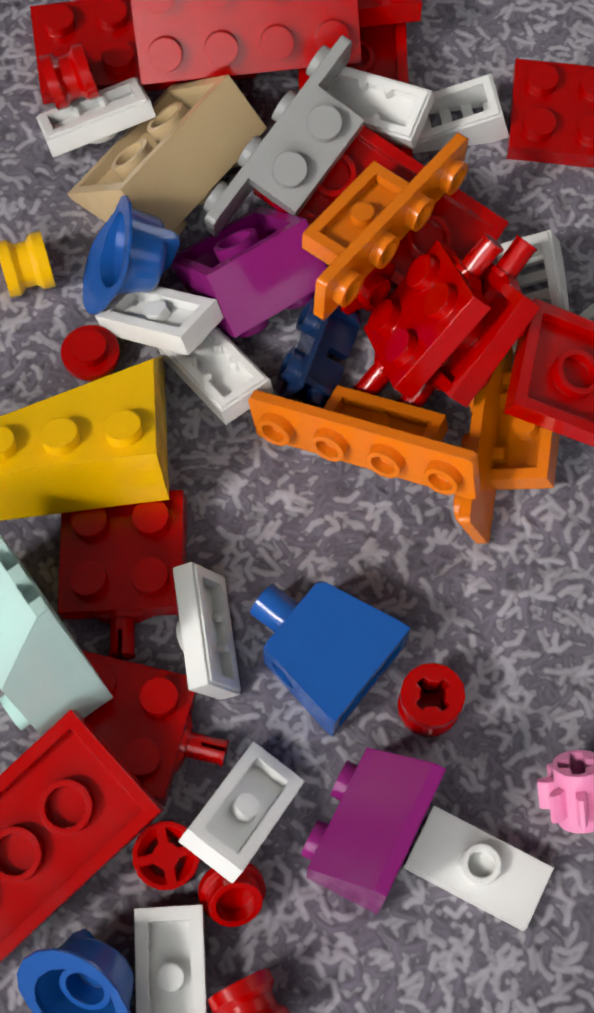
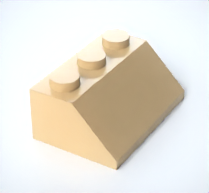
(175, 157)

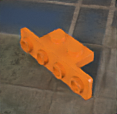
(370, 220)
(371, 434)
(508, 452)

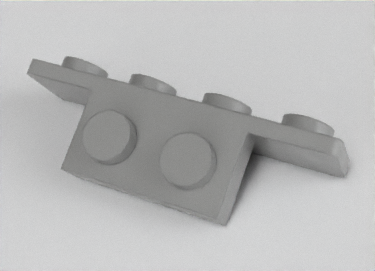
(299, 148)

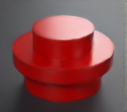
(90, 352)
(232, 903)

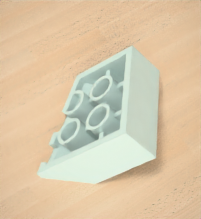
(39, 659)

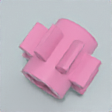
(569, 791)

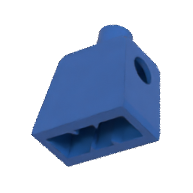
(327, 648)

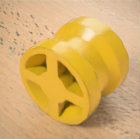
(25, 264)

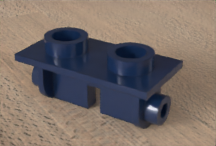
(306, 367)

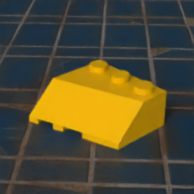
(87, 446)

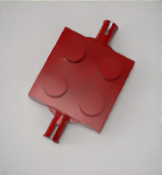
(427, 317)
(487, 344)
(121, 565)
(150, 722)

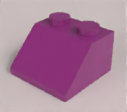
(251, 269)
(372, 825)

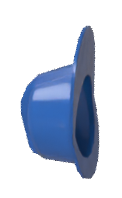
(127, 256)
(77, 978)

